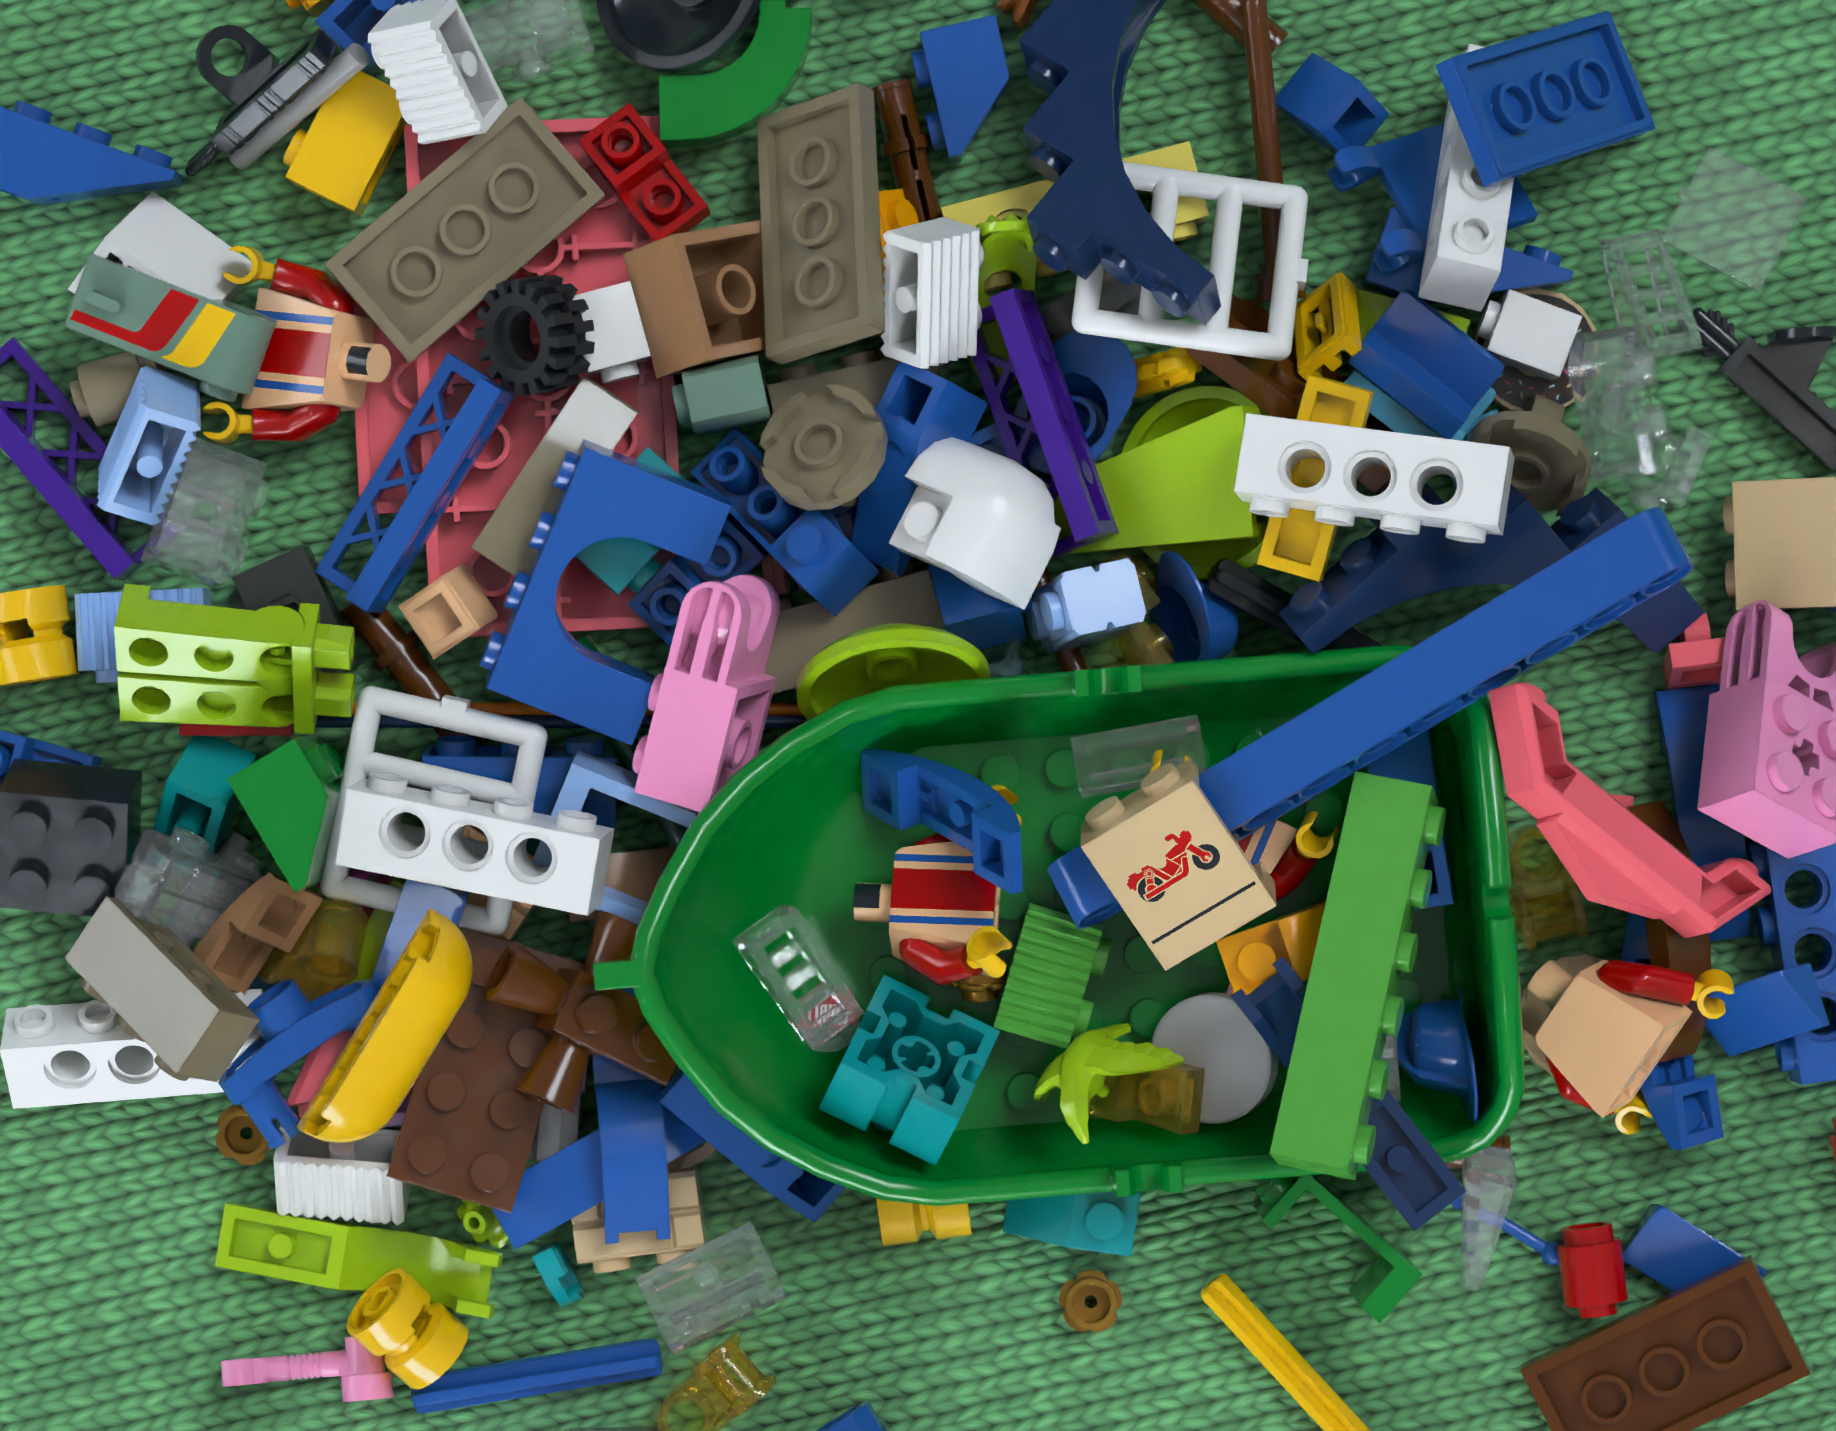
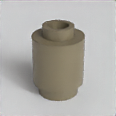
(106, 385)

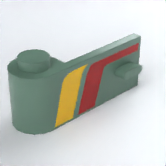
(172, 326)

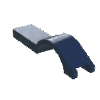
(1402, 1157)

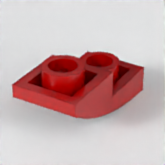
(643, 175)

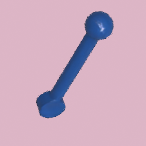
(1547, 1249)

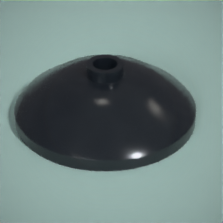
(675, 32)

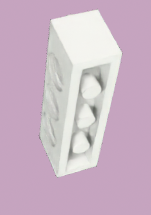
(1464, 226)
(1277, 444)
(375, 843)
(85, 1057)

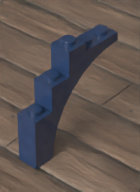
(1092, 210)
(1399, 567)

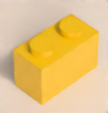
(348, 144)

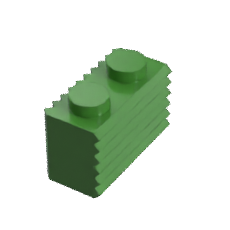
(1050, 977)

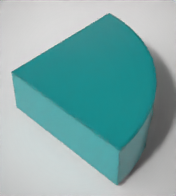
(558, 1274)

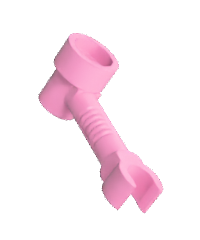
(360, 1371)

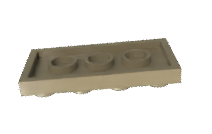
(820, 224)
(464, 230)

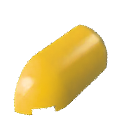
(394, 1035)

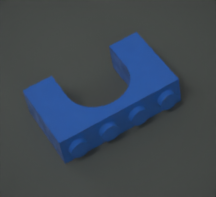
(599, 500)

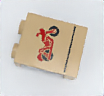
(1175, 864)

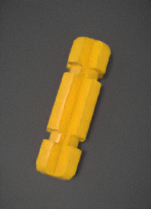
(1164, 371)

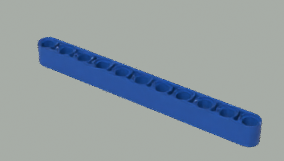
(1419, 688)

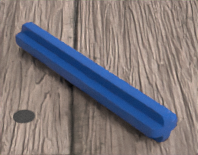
(540, 1375)

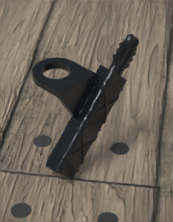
(258, 89)
(1777, 377)

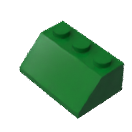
(294, 805)

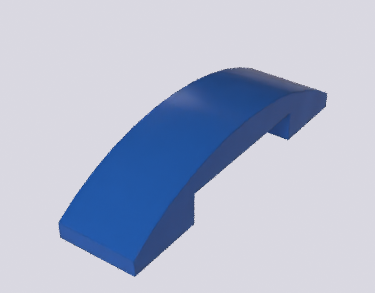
(1682, 737)
(917, 791)
(1679, 1100)
(572, 1182)

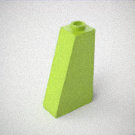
(1177, 489)

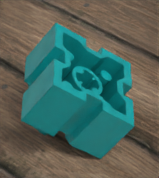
(909, 1070)

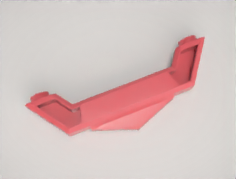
(1600, 840)

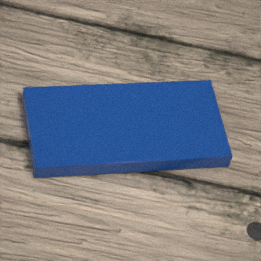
(1545, 97)

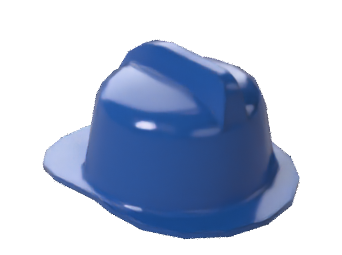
(1101, 385)
(1189, 615)
(1438, 1051)

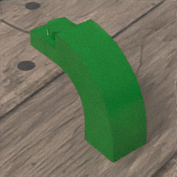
(731, 100)

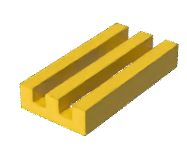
(1336, 320)

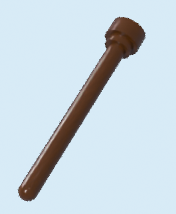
(1264, 132)

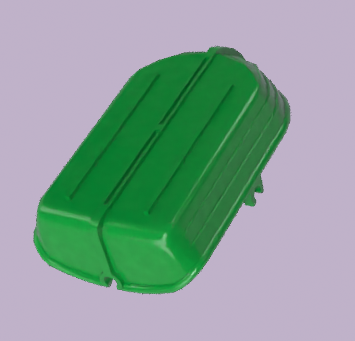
(799, 837)

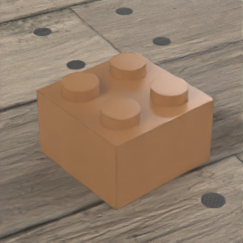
(700, 296)

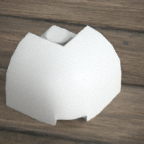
(979, 519)

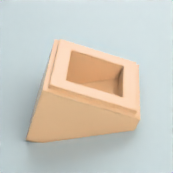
(448, 611)

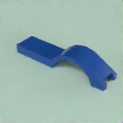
(631, 1150)

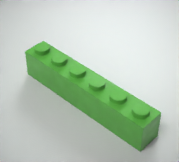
(1356, 976)

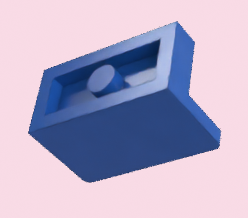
(1426, 363)

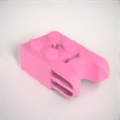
(711, 693)
(1772, 736)

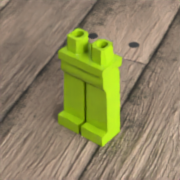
(230, 664)

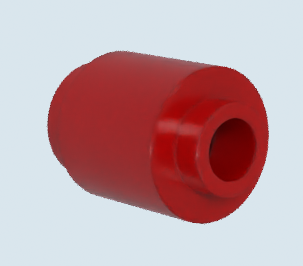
(1592, 1269)

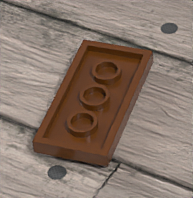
(1272, 383)
(465, 1118)
(1672, 1359)

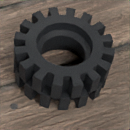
(559, 330)

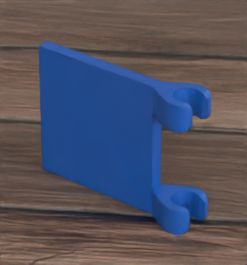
(1409, 175)

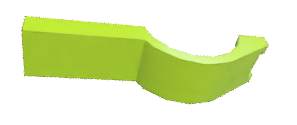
(354, 1256)

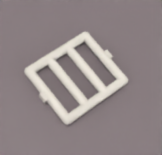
(1230, 194)
(450, 714)

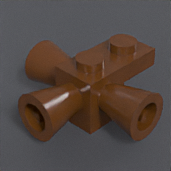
(579, 1016)

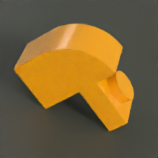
(1251, 952)

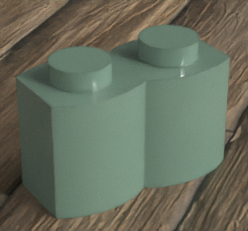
(722, 396)

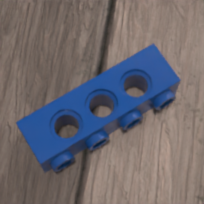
(1779, 923)

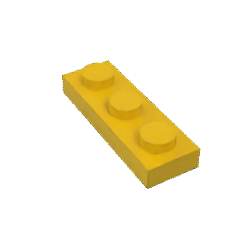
(1298, 541)

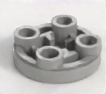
(1220, 1038)

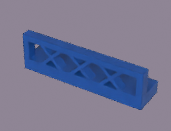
(427, 491)

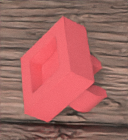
(1695, 658)

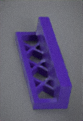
(1051, 415)
(48, 477)

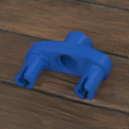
(287, 1032)

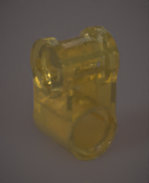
(1542, 895)
(325, 953)
(715, 1387)

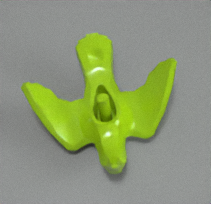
(1088, 1061)

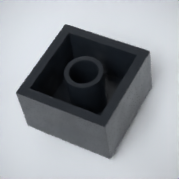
(66, 834)

